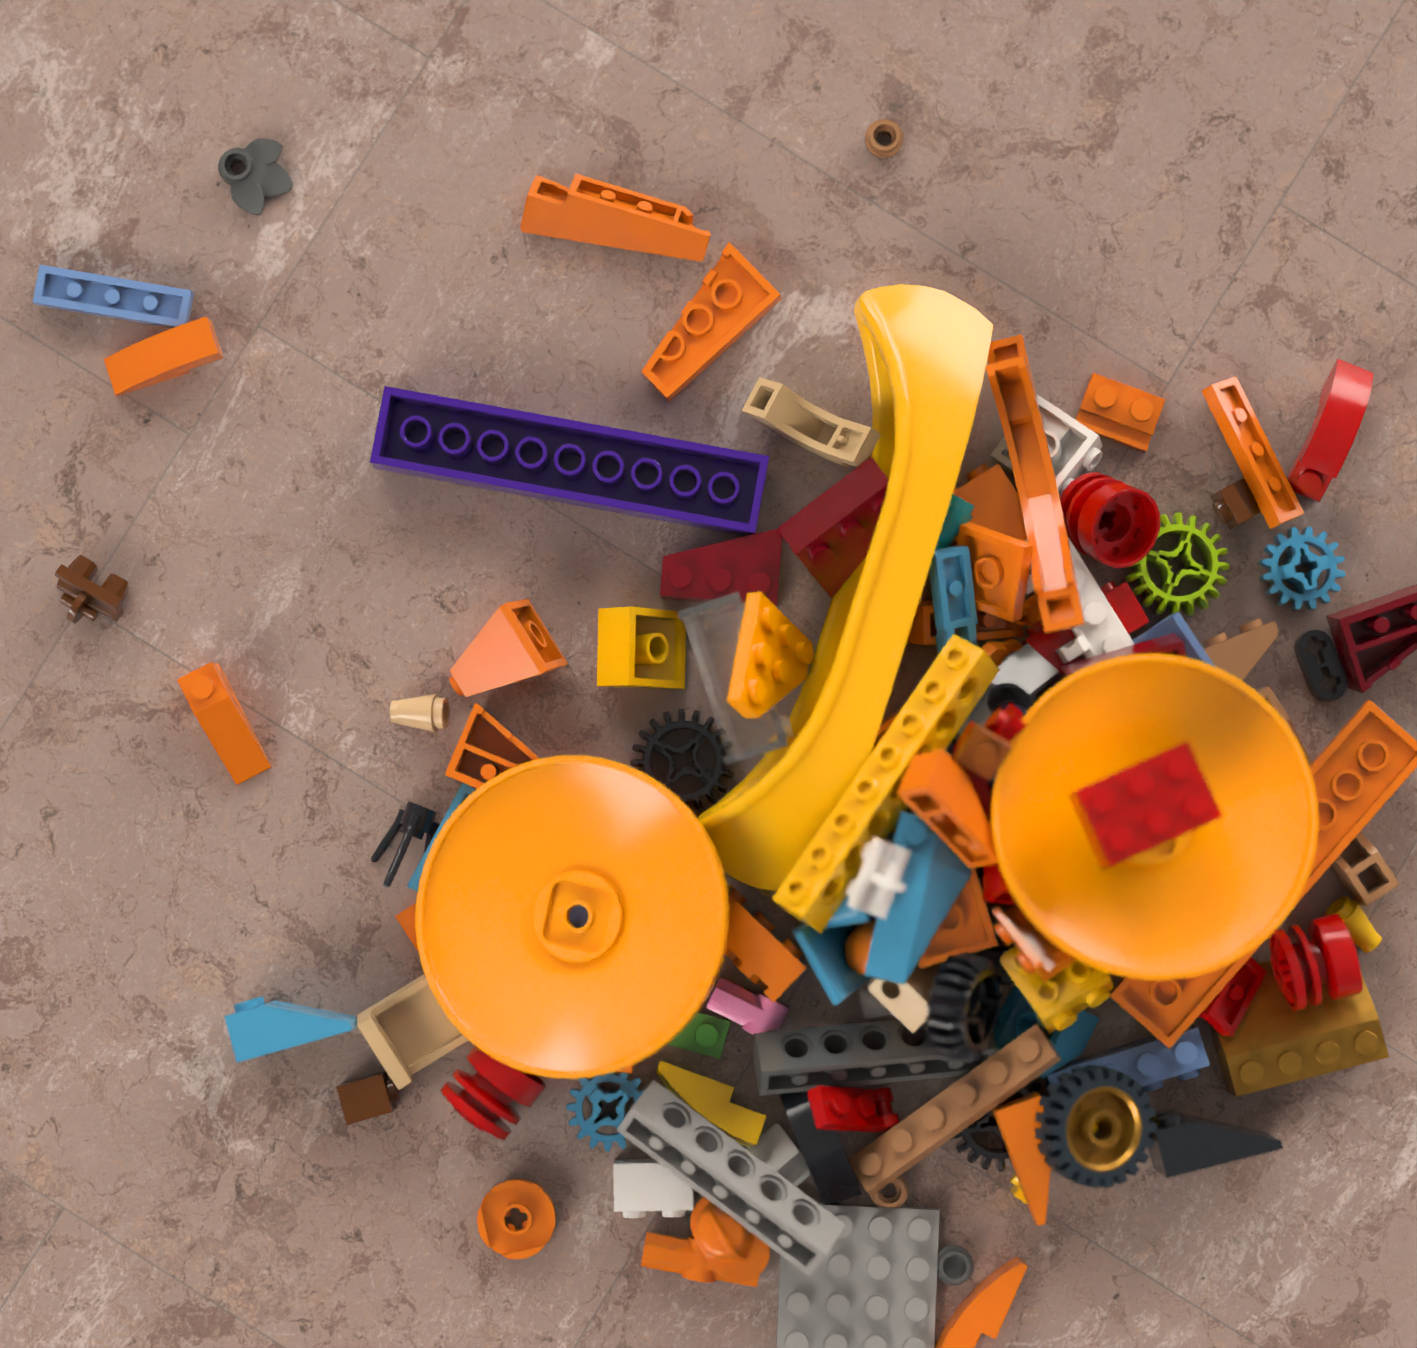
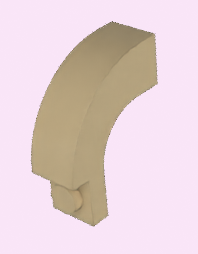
(808, 425)

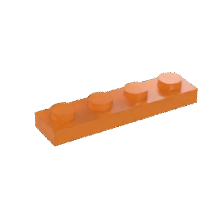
(1252, 452)

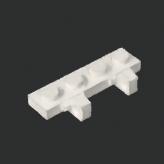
(1102, 627)

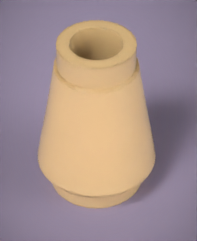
(421, 712)

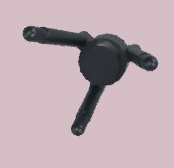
(414, 822)

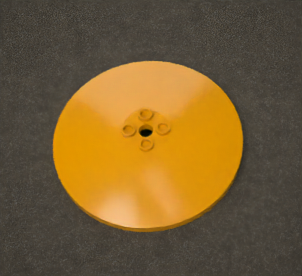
(1194, 896)
(501, 904)

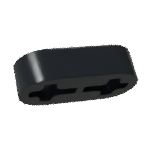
(1329, 661)

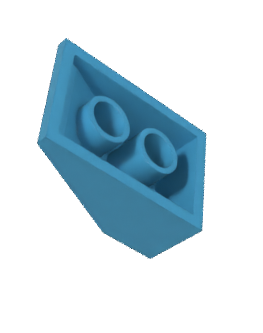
(828, 960)
(273, 1026)

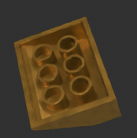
(1288, 1045)

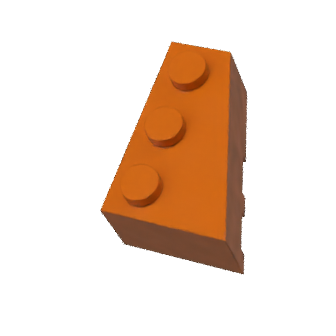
(486, 750)

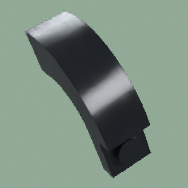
(821, 1152)

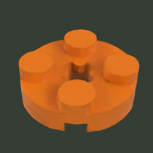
(498, 1205)

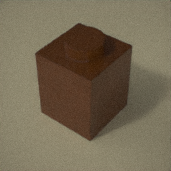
(367, 1097)

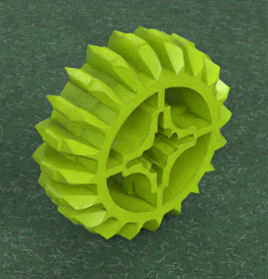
(1191, 569)

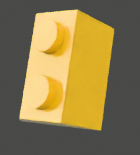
(640, 648)

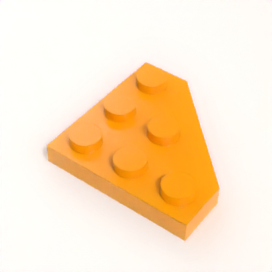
(768, 659)

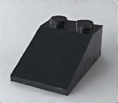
(1196, 1143)

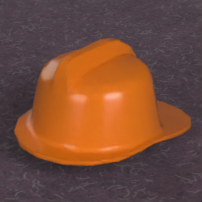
(727, 1244)

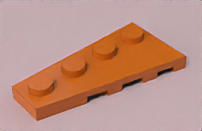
(718, 315)

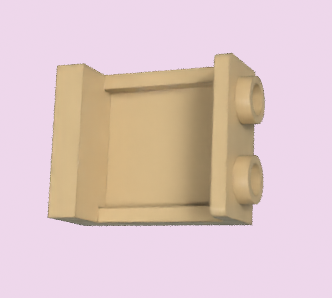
(408, 1031)

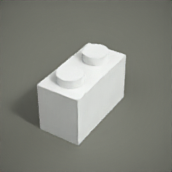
(649, 1186)

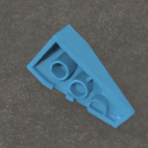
(932, 885)

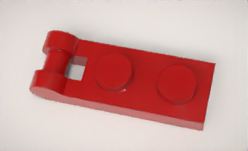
(852, 1109)

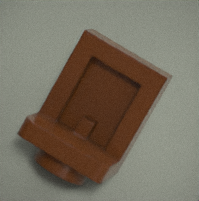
(1235, 504)

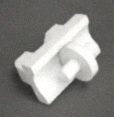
(878, 877)

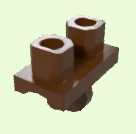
(85, 596)

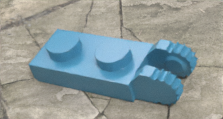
(953, 595)

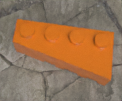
(758, 951)

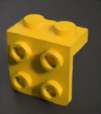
(1061, 996)

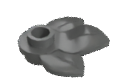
(260, 177)

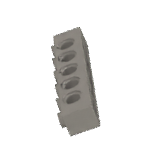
(731, 1177)

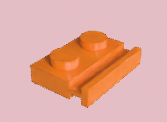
(1119, 412)

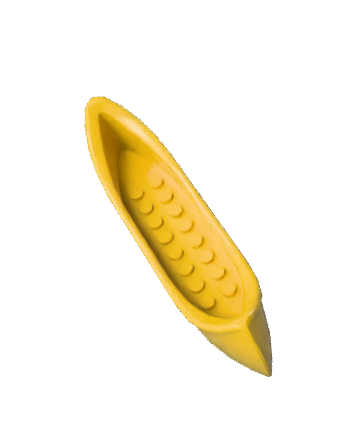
(925, 384)

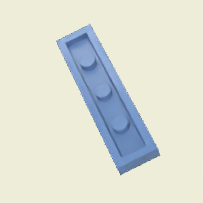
(112, 297)

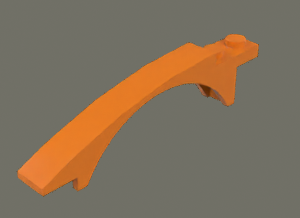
(1036, 484)

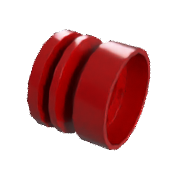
(1110, 519)
(1323, 959)
(491, 1092)

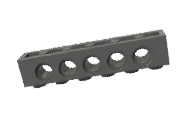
(861, 1056)

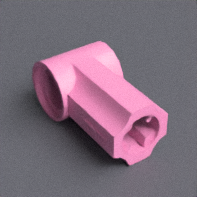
(750, 1010)

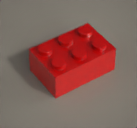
(1145, 805)

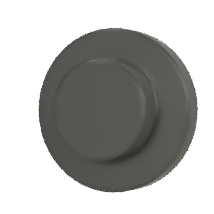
(954, 1265)

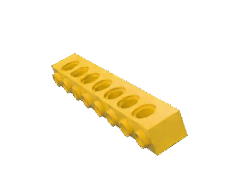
(871, 801)

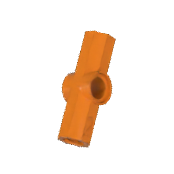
(682, 1257)

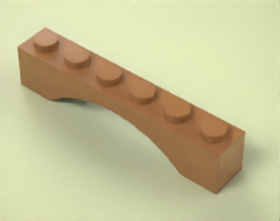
(1360, 864)

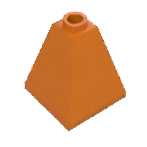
(506, 650)

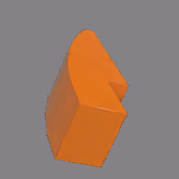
(163, 356)
(984, 1307)

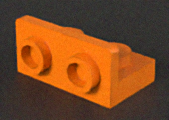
(1036, 951)

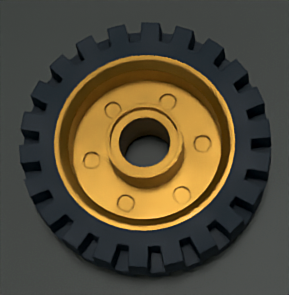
(1069, 1119)

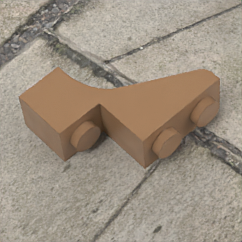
(1242, 651)

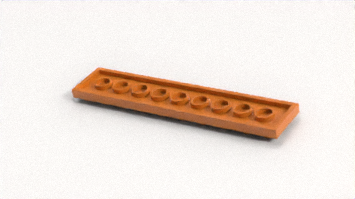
(1351, 785)

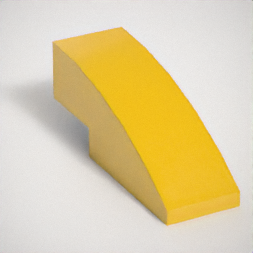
(713, 1102)

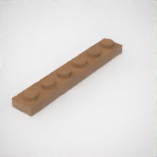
(954, 1109)

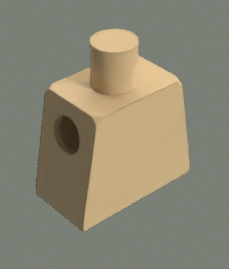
(908, 1000)

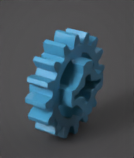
(1305, 583)
(595, 1095)

